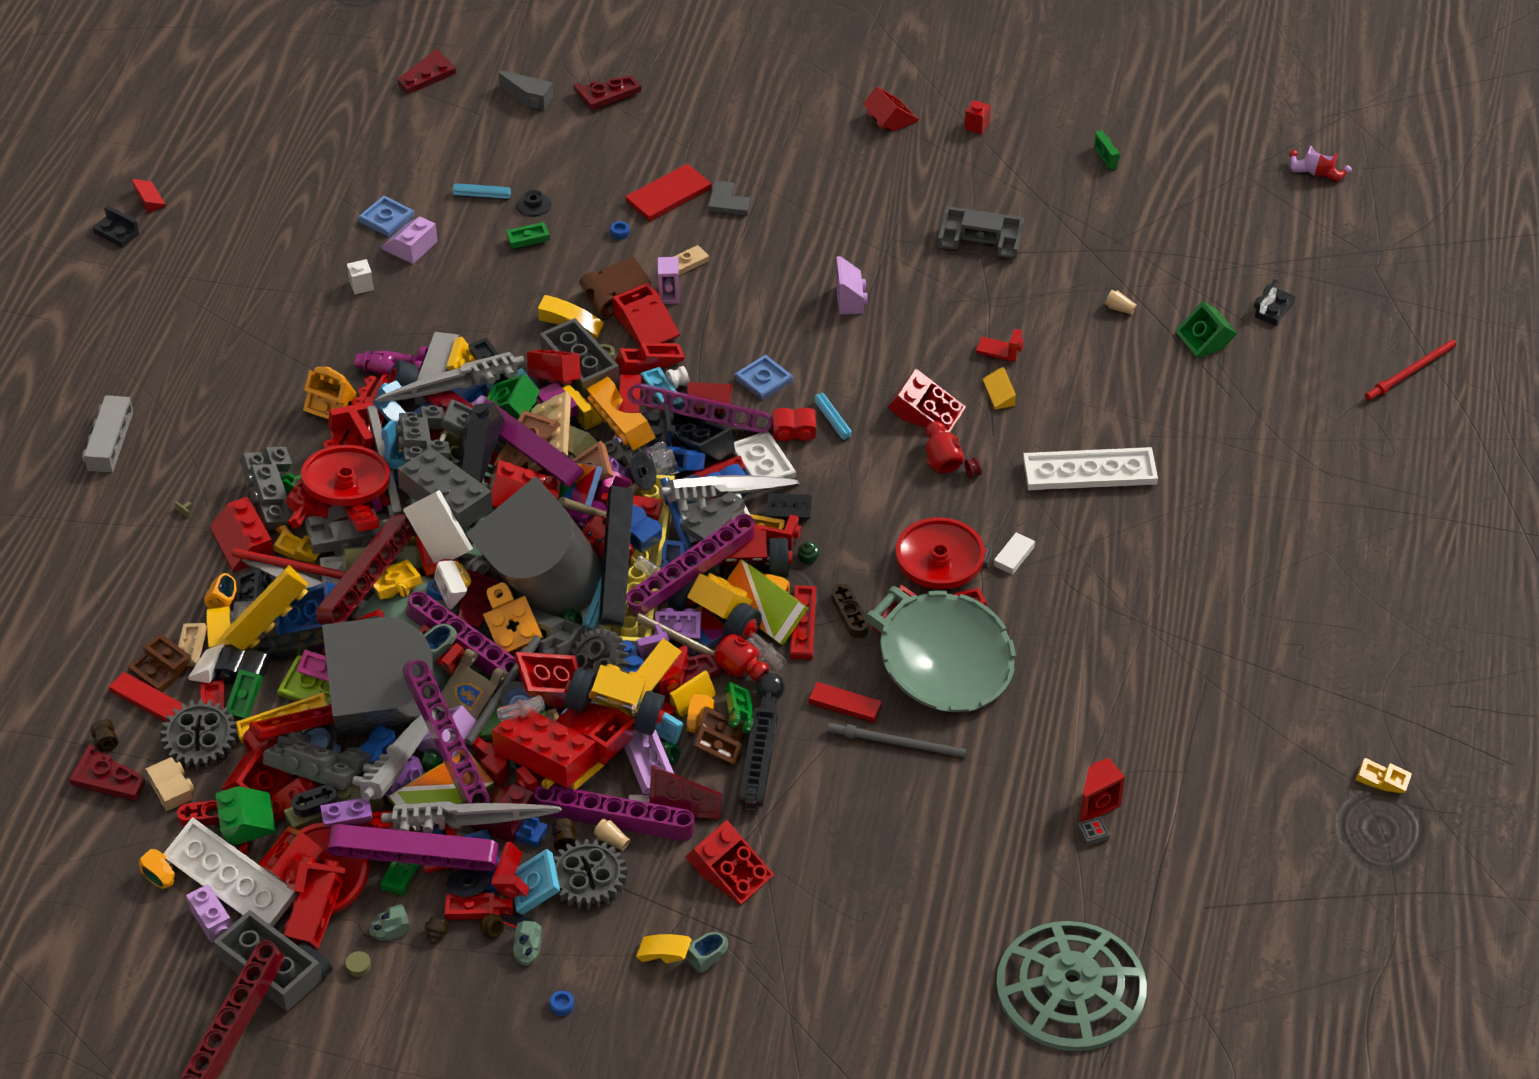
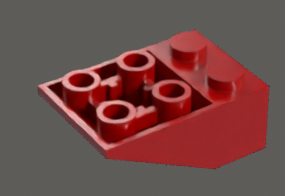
(644, 315)
(925, 402)
(603, 724)
(729, 863)

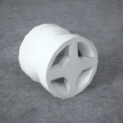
(678, 377)

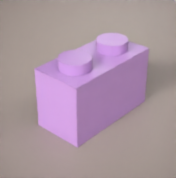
(668, 280)

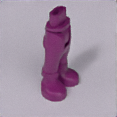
(382, 361)

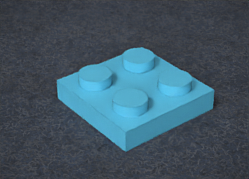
(541, 878)

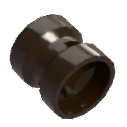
(104, 735)
(563, 833)

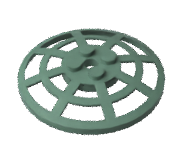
(1068, 993)

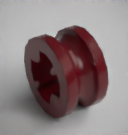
(973, 467)

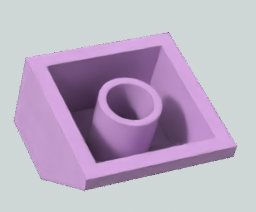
(412, 240)
(850, 288)
(463, 721)

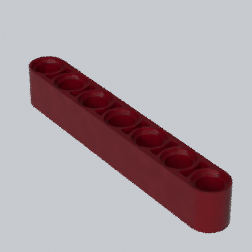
(365, 570)
(235, 1010)

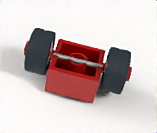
(756, 554)

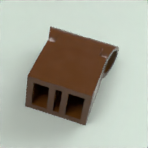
(610, 282)

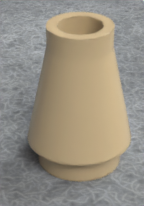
(1119, 302)
(608, 832)

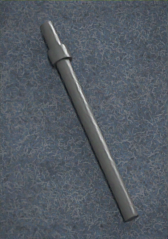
(495, 701)
(852, 731)

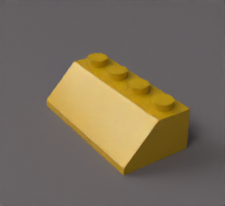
(265, 609)

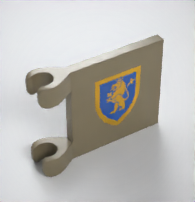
(471, 688)

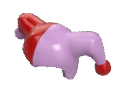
(1318, 165)

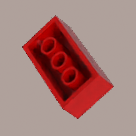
(545, 747)

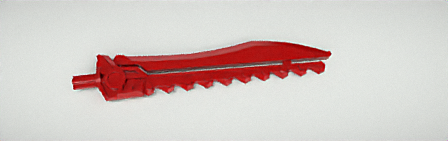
(299, 499)

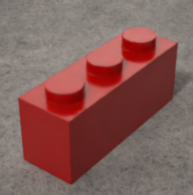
(553, 366)
(313, 908)

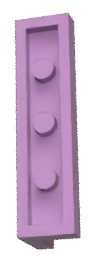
(643, 755)

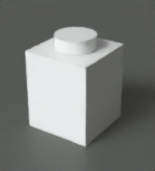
(360, 276)

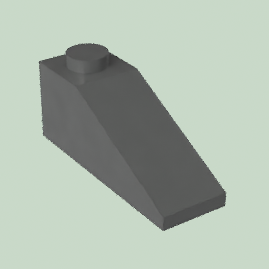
(527, 90)

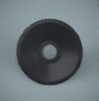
(533, 203)
(642, 471)
(467, 882)

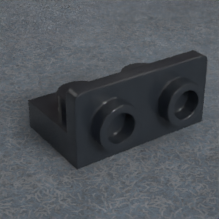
(116, 227)
(1273, 304)
(661, 426)
(789, 505)
(251, 585)

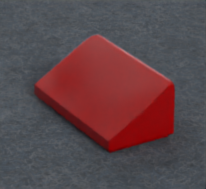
(148, 195)

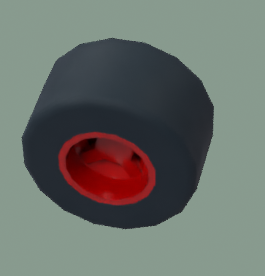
(404, 373)

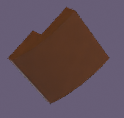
(160, 663)
(717, 737)

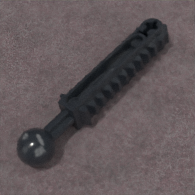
(761, 741)

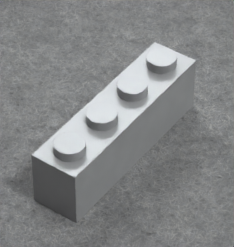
(436, 358)
(108, 434)

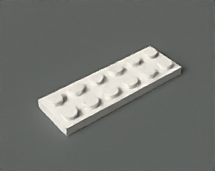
(1090, 468)
(229, 873)

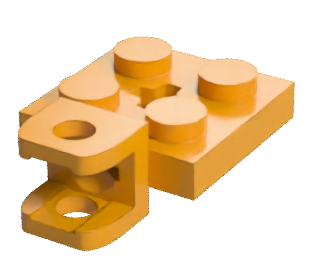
(506, 610)

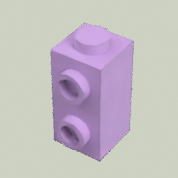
(208, 912)

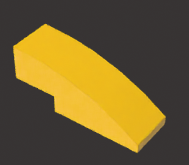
(560, 311)

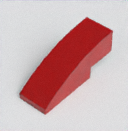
(648, 357)

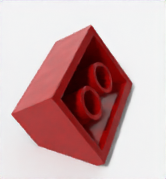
(510, 478)
(242, 529)

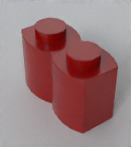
(794, 424)

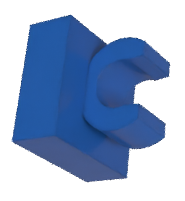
(531, 832)

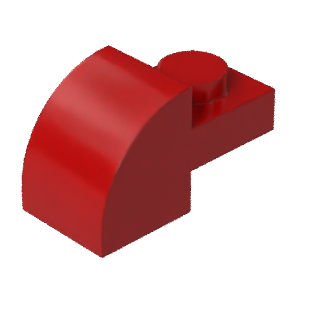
(492, 763)

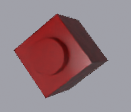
(977, 117)

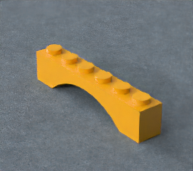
(629, 427)

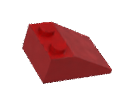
(546, 675)

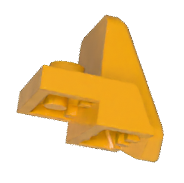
(326, 391)

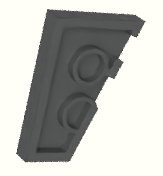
(713, 516)

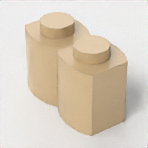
(170, 783)

